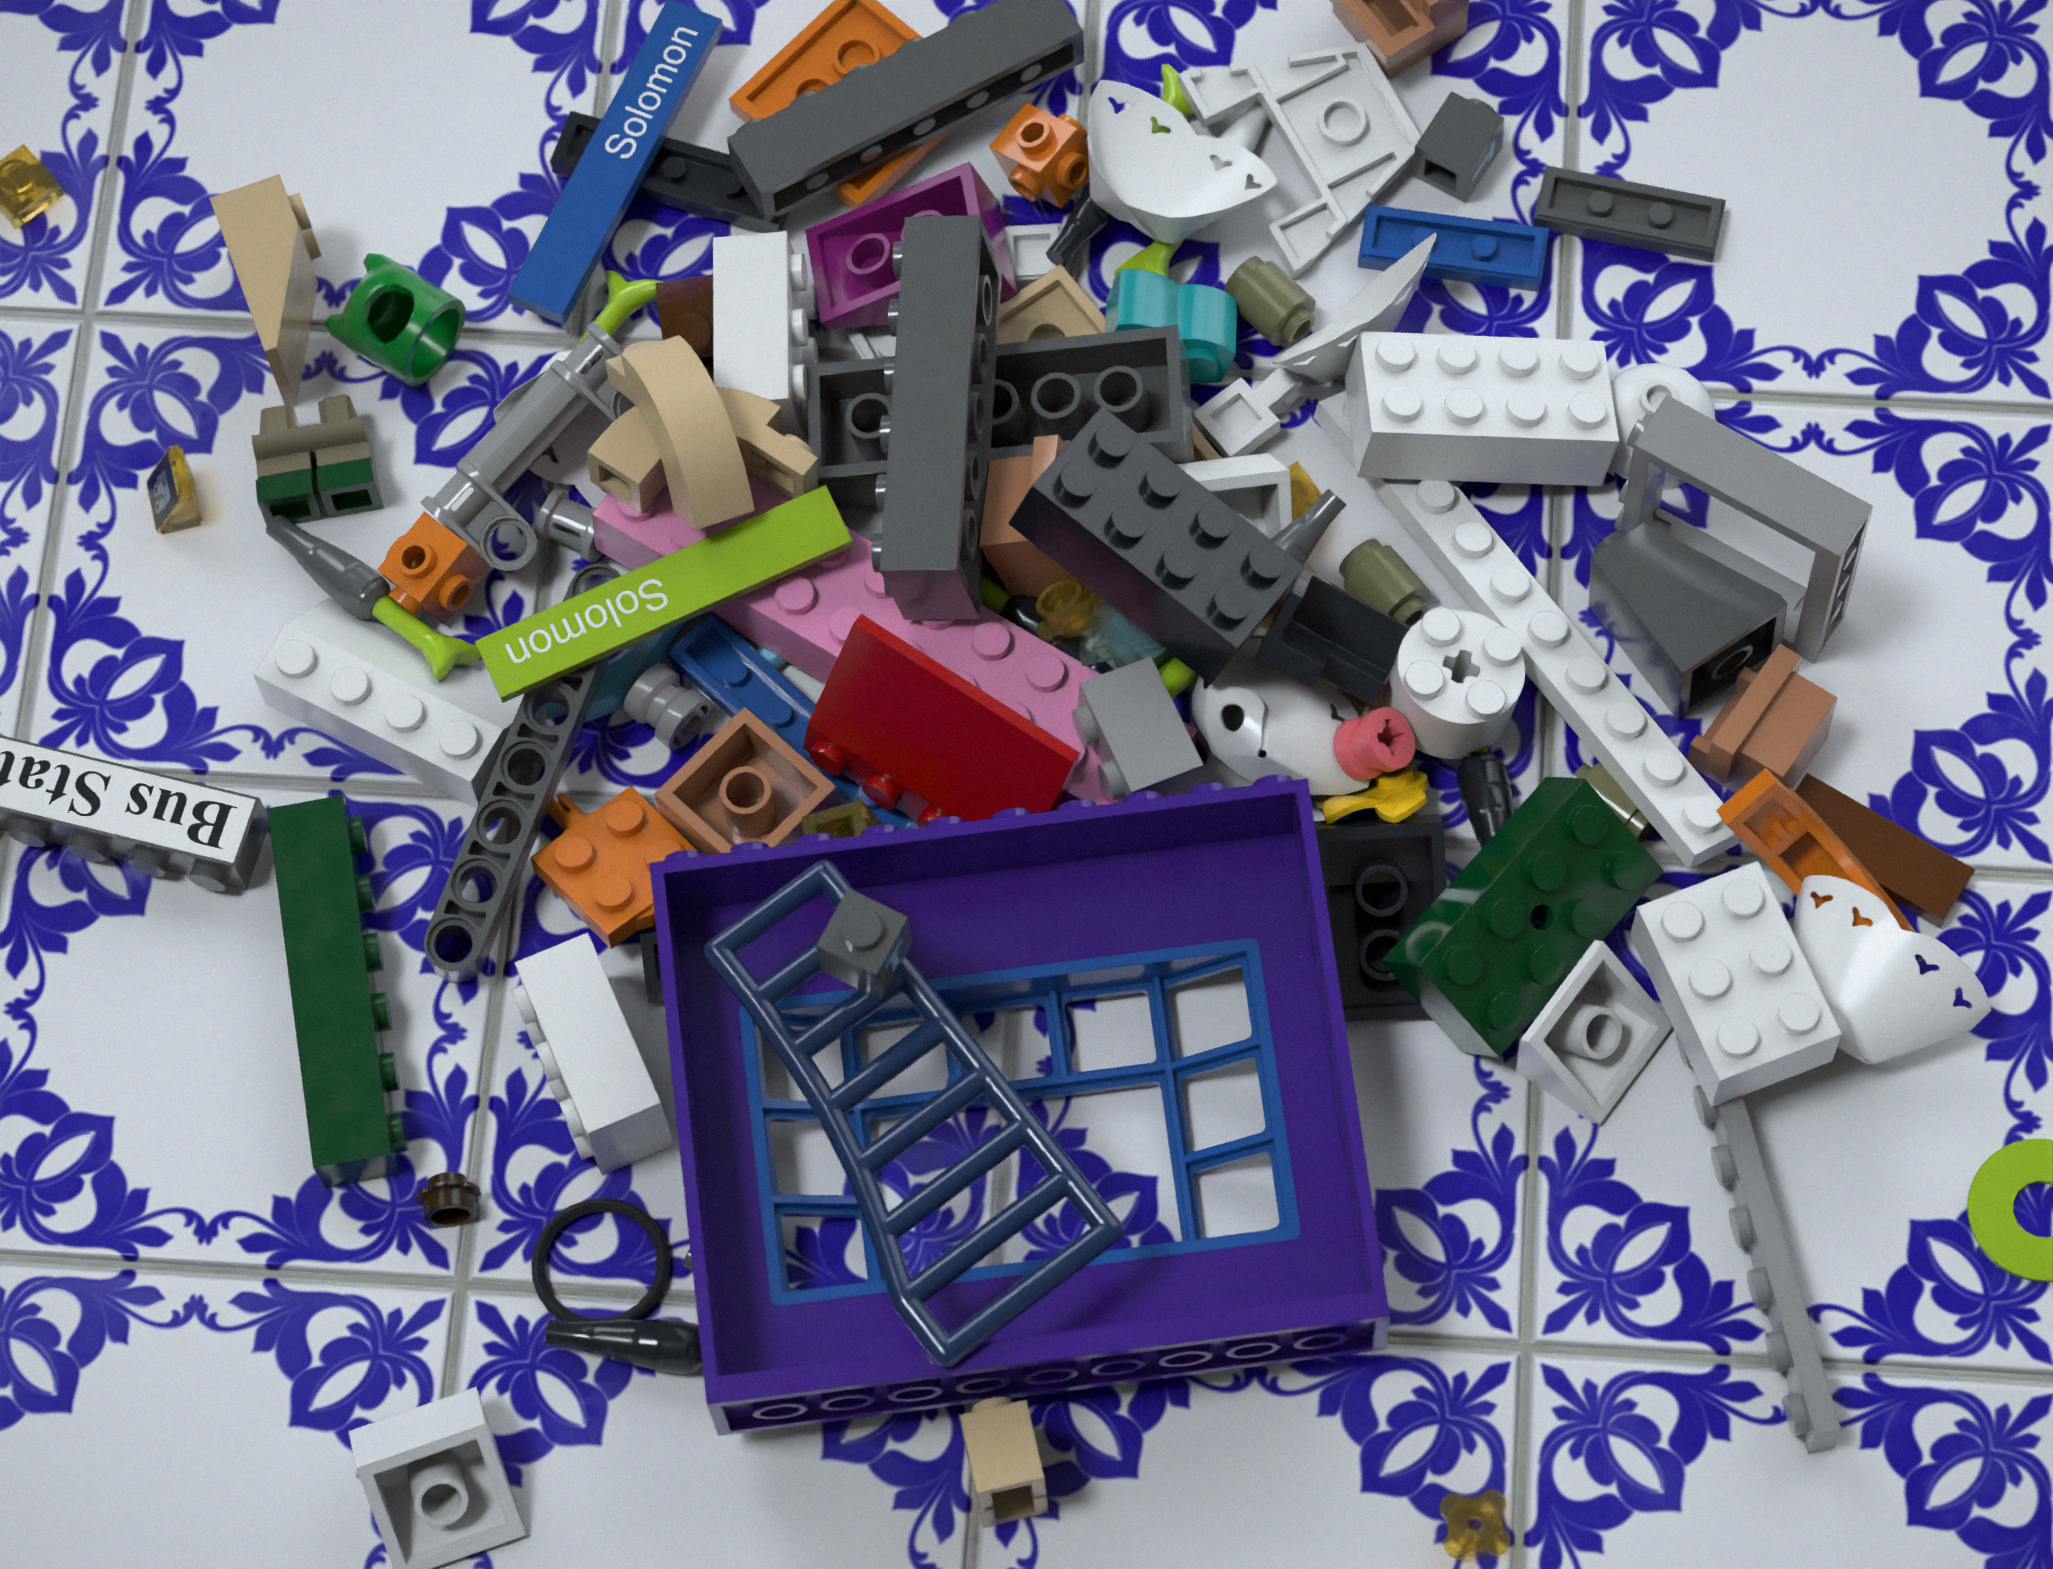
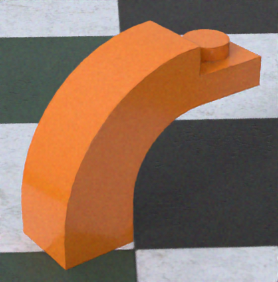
(1797, 841)

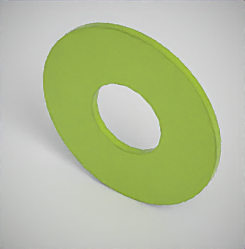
(1992, 1213)

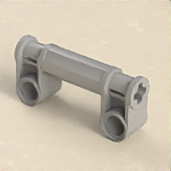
(519, 442)

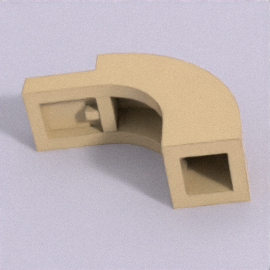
(688, 427)
(631, 469)

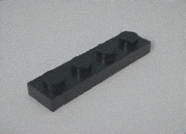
(679, 176)

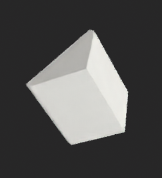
(1592, 1035)

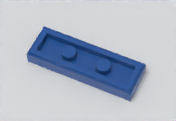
(1463, 247)

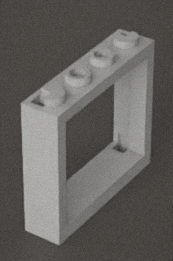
(1763, 488)

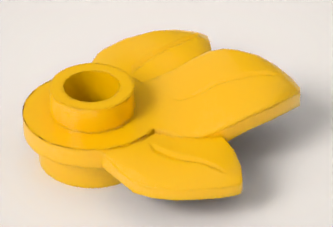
(1392, 795)

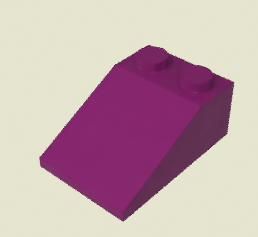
(855, 250)

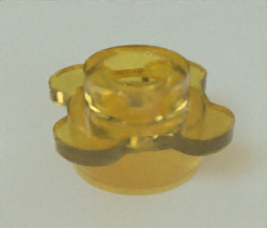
(1065, 609)
(1464, 1541)

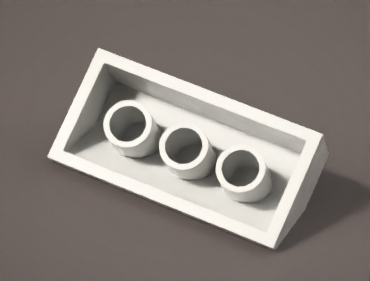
(382, 699)

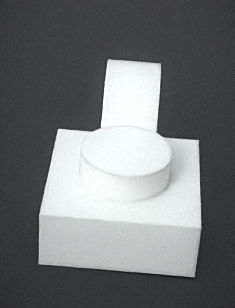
(1245, 418)

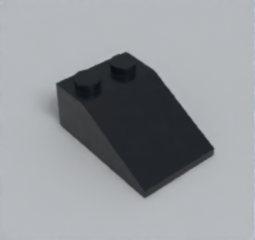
(1376, 889)

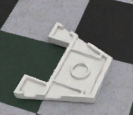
(1336, 124)

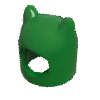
(399, 321)

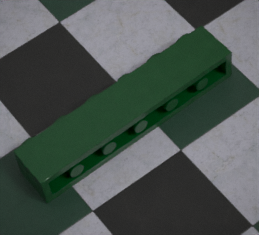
(335, 993)

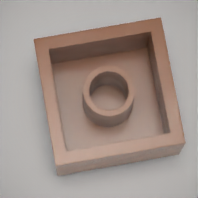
(744, 790)

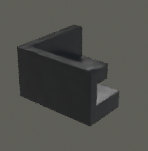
(1332, 637)

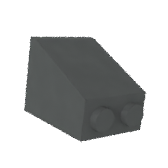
(1682, 615)

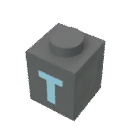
(1459, 146)
(864, 944)

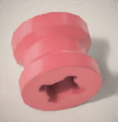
(1374, 743)

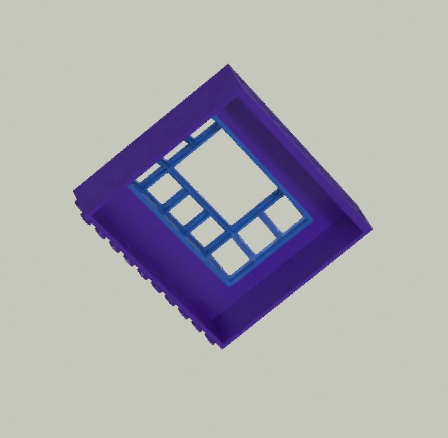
(1011, 921)

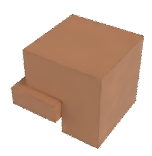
(1402, 30)
(1015, 558)
(1767, 723)

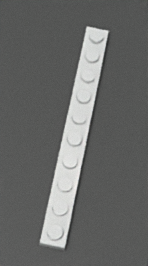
(1553, 654)

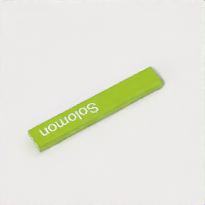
(663, 593)

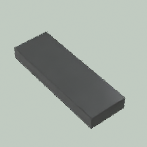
(1629, 213)

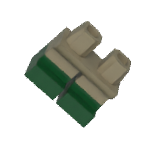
(333, 449)

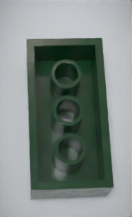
(1522, 915)

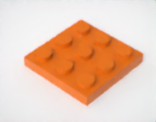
(821, 55)

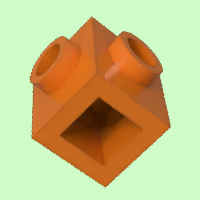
(1046, 167)
(432, 570)

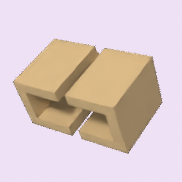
(1004, 1461)

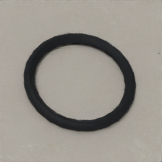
(600, 1205)

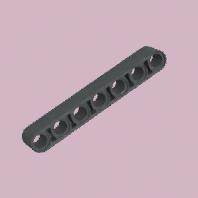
(519, 802)

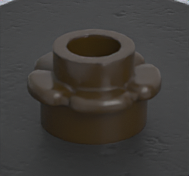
(448, 1200)

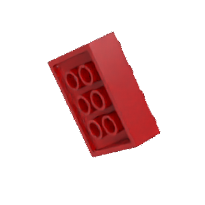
(929, 736)

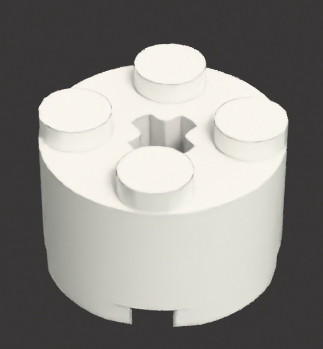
(1456, 681)

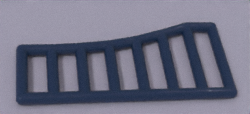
(860, 1164)

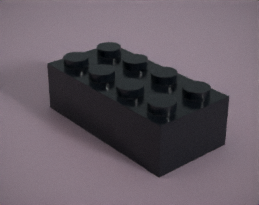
(1155, 544)

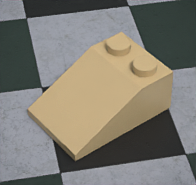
(272, 257)

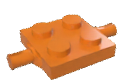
(605, 860)

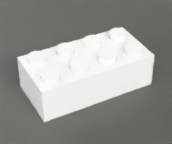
(1480, 409)

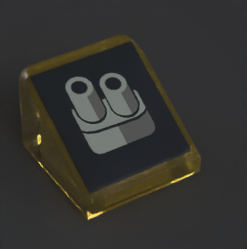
(173, 493)

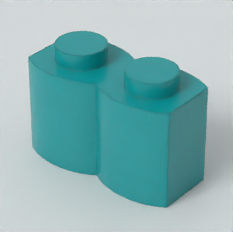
(1202, 313)

